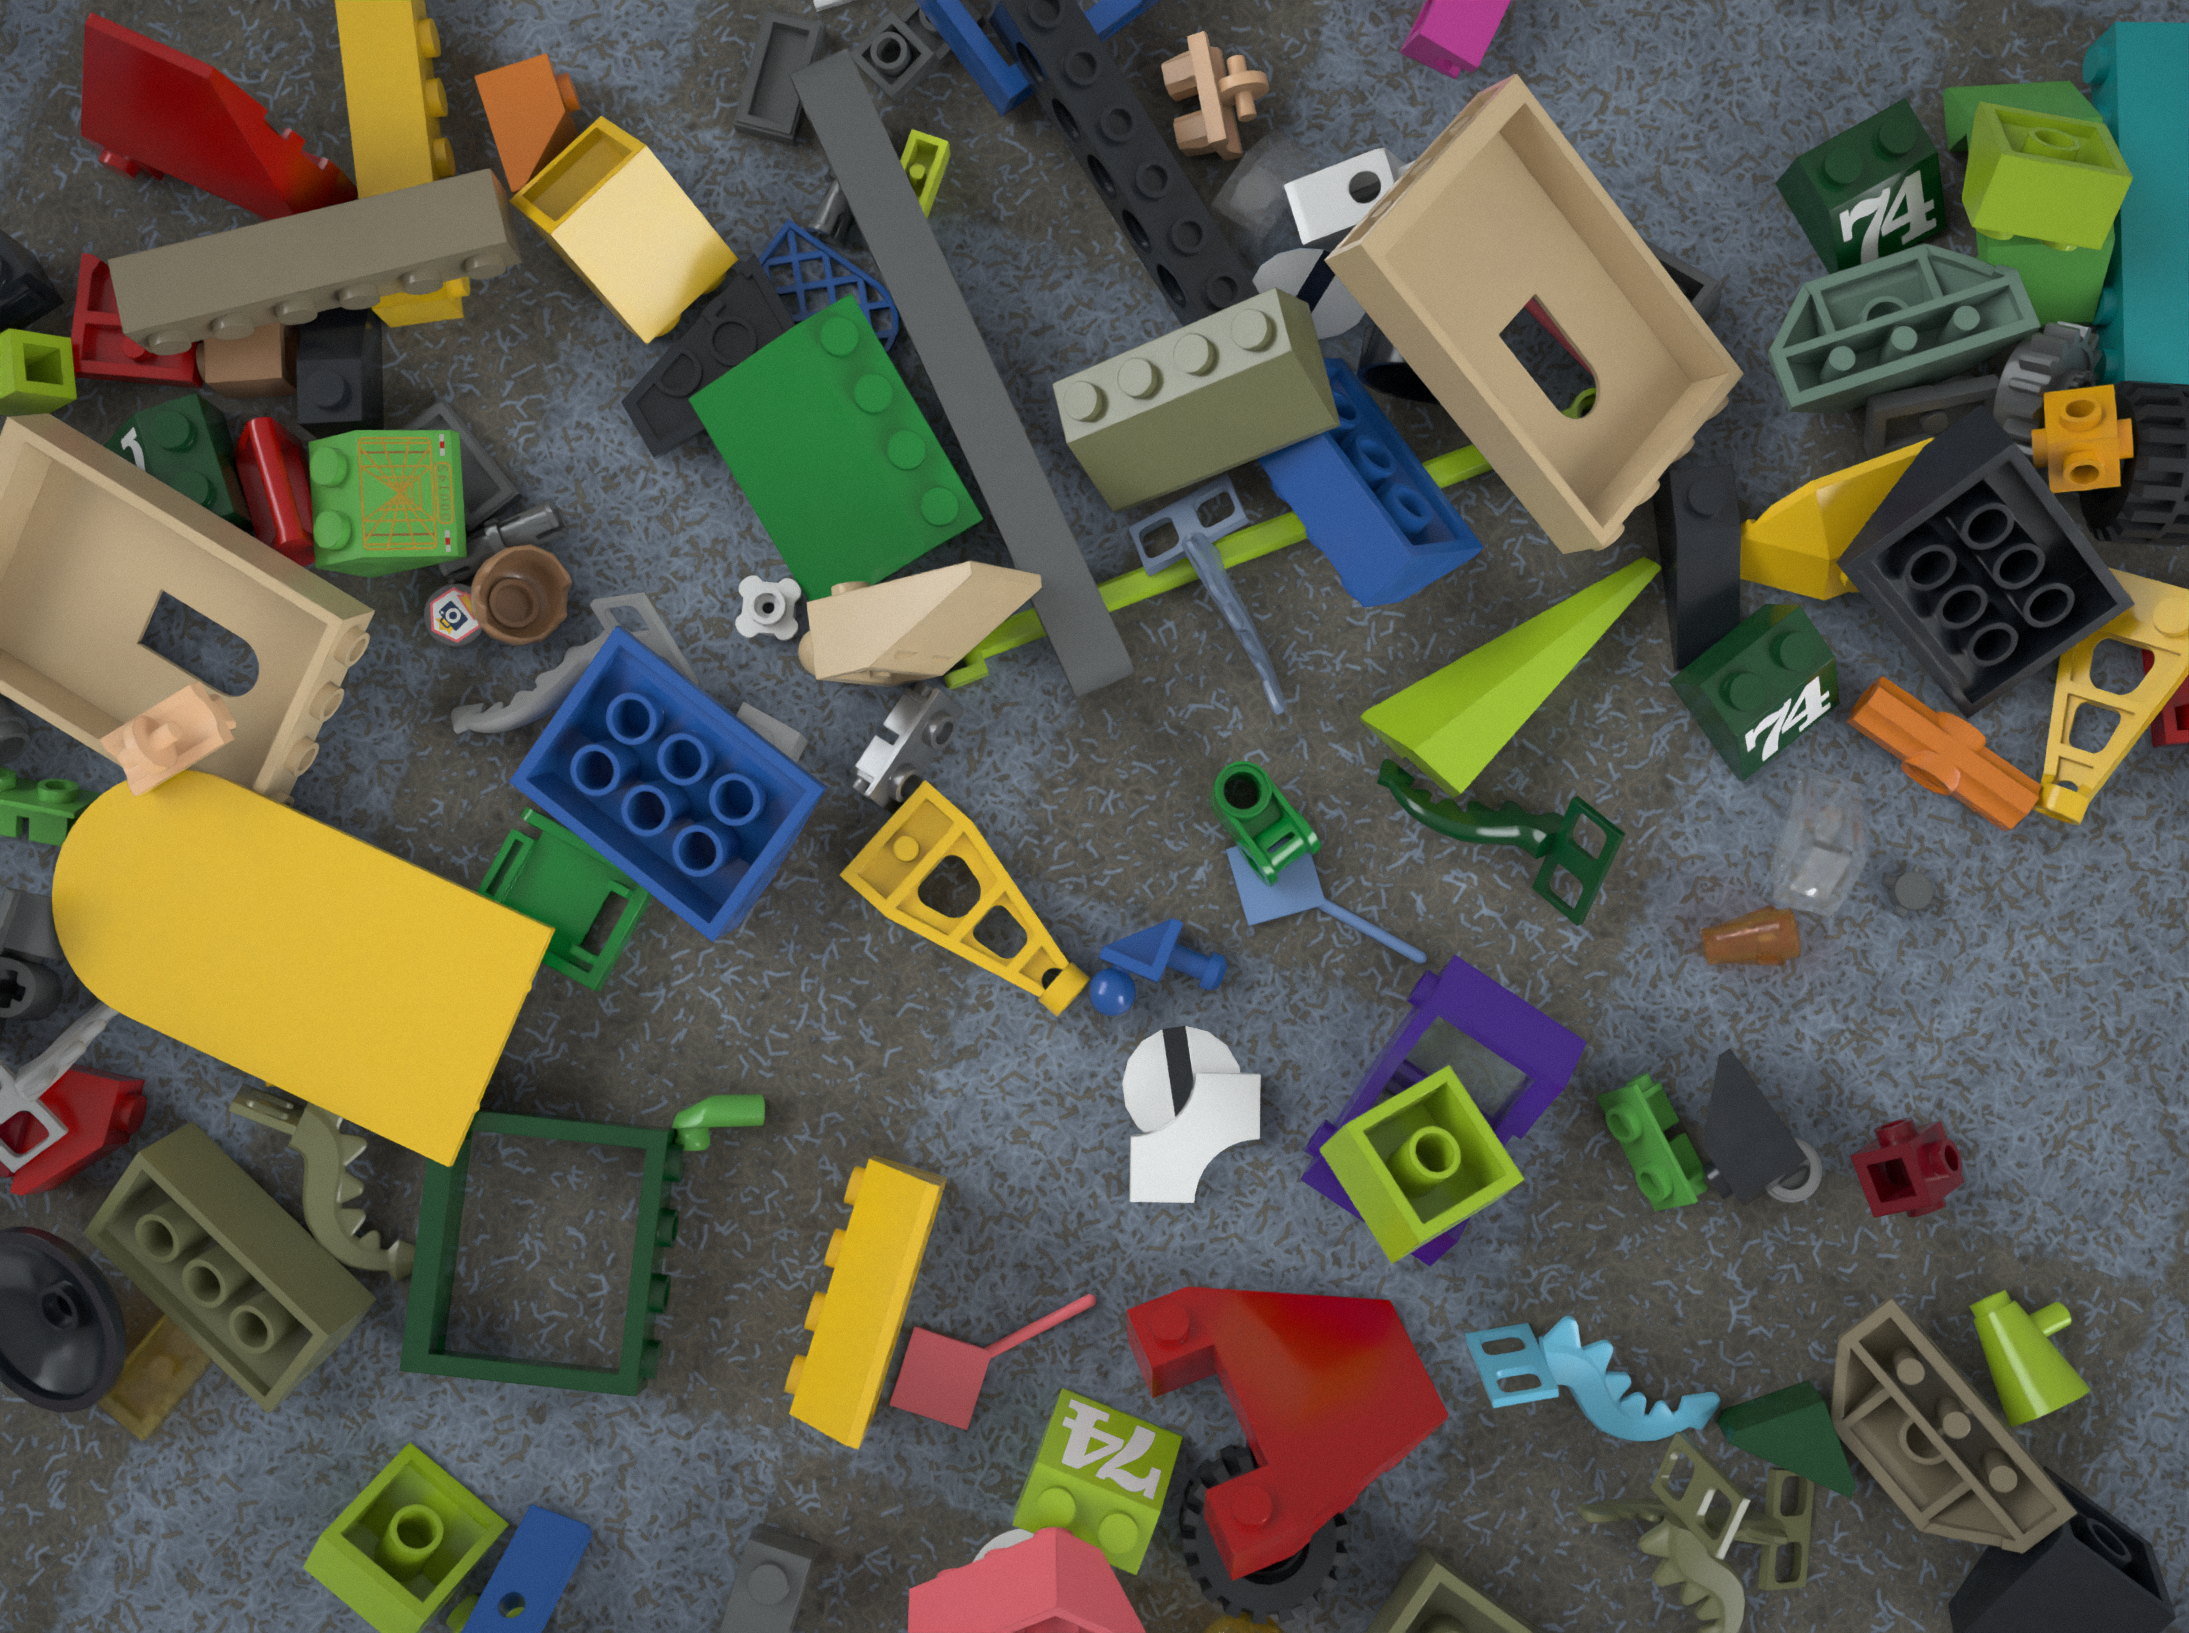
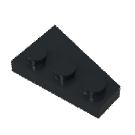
(725, 335)

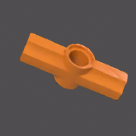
(1944, 754)

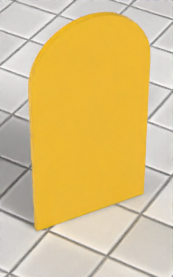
(296, 953)

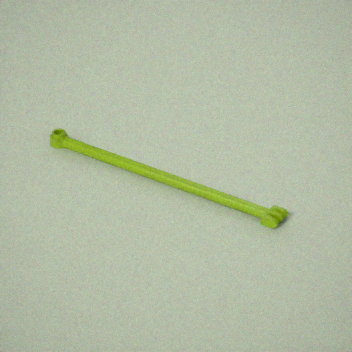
(1233, 550)

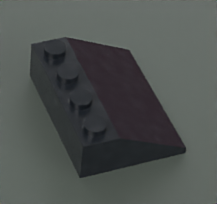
(1980, 565)

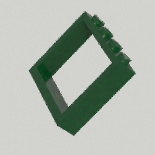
(438, 1246)

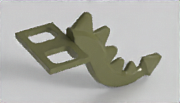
(326, 1180)
(1755, 1527)
(1689, 1546)

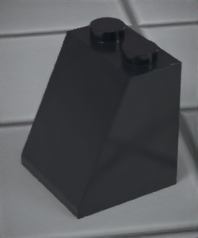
(2075, 1580)

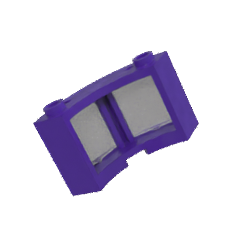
(1495, 1043)

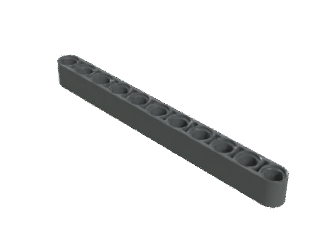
(961, 372)

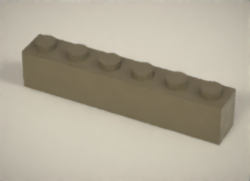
(315, 262)

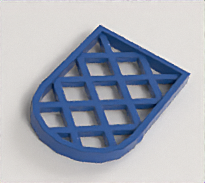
(825, 253)

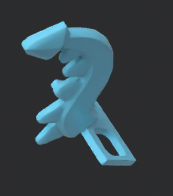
(1563, 1361)

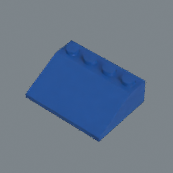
(669, 785)

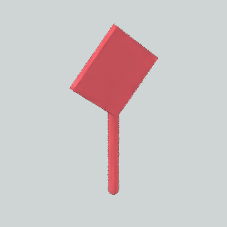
(946, 1374)

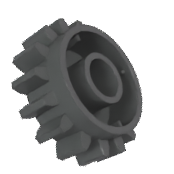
(2043, 363)

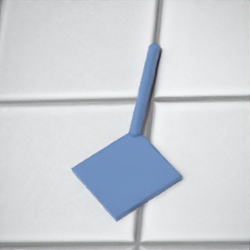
(1300, 891)

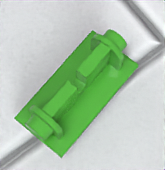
(48, 804)
(1664, 1169)

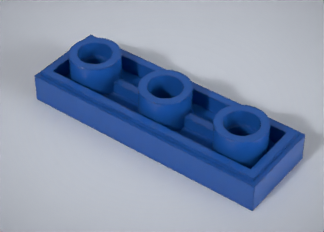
(530, 1574)

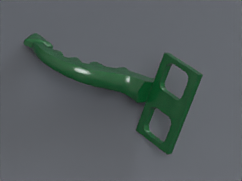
(1511, 825)

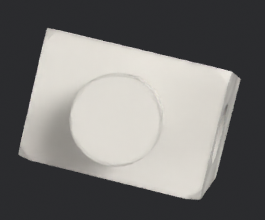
(1339, 196)

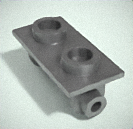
(925, 725)

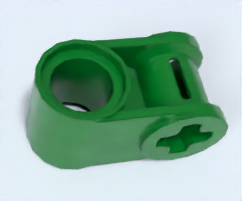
(1264, 824)

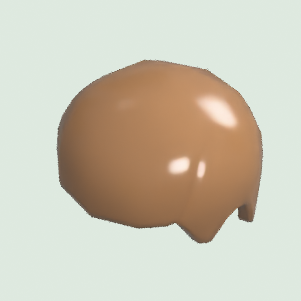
(520, 595)

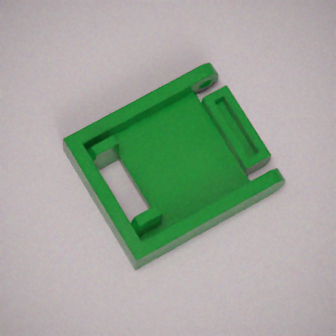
(566, 888)

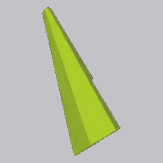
(1474, 705)

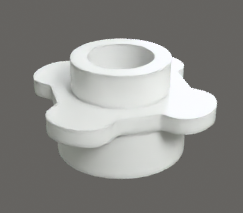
(779, 622)

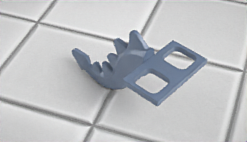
(1206, 560)

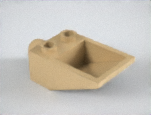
(910, 624)

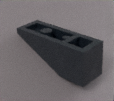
(340, 373)
(1699, 557)

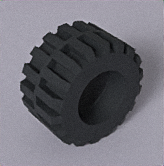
(2154, 484)
(1273, 1588)

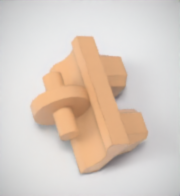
(1204, 74)
(170, 737)

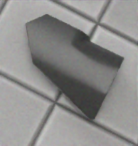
(25, 941)

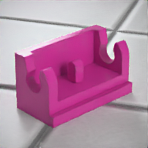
(1454, 33)

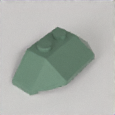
(1896, 327)

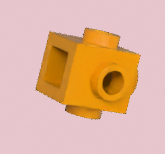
(2082, 439)

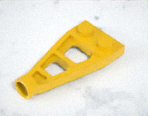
(2154, 623)
(911, 848)

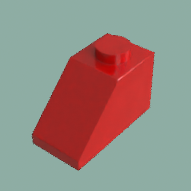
(100, 1116)

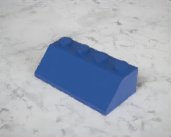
(1370, 500)

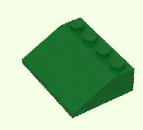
(835, 454)

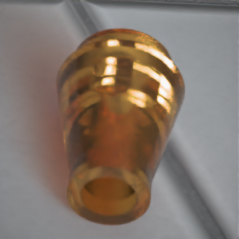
(1756, 938)

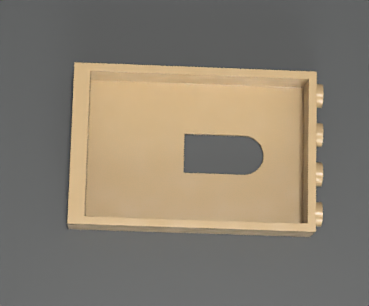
(1457, 252)
(80, 577)

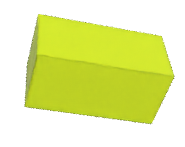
(924, 164)

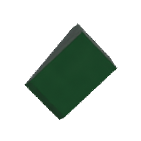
(1791, 1432)

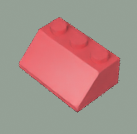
(1028, 1588)

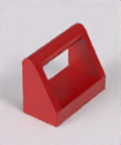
(277, 488)

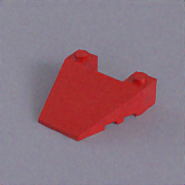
(184, 118)
(1318, 1390)

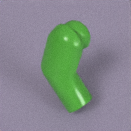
(717, 1111)

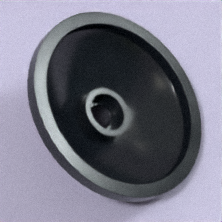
(56, 1322)

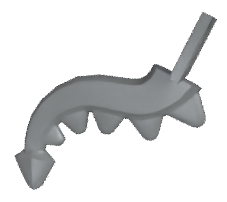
(557, 684)
(37, 1076)

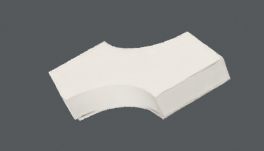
(1173, 1157)

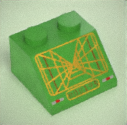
(387, 501)

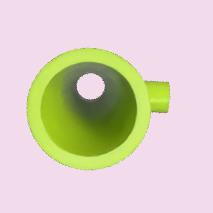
(2023, 1362)

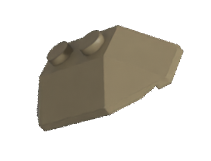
(1937, 1438)

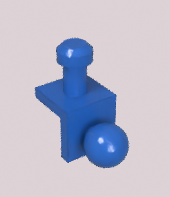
(1146, 956)

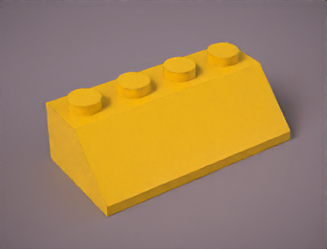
(866, 1298)

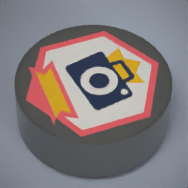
(451, 618)

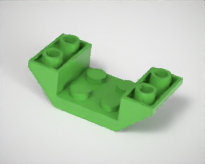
(2057, 282)

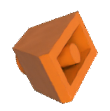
(529, 115)

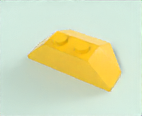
(1807, 531)

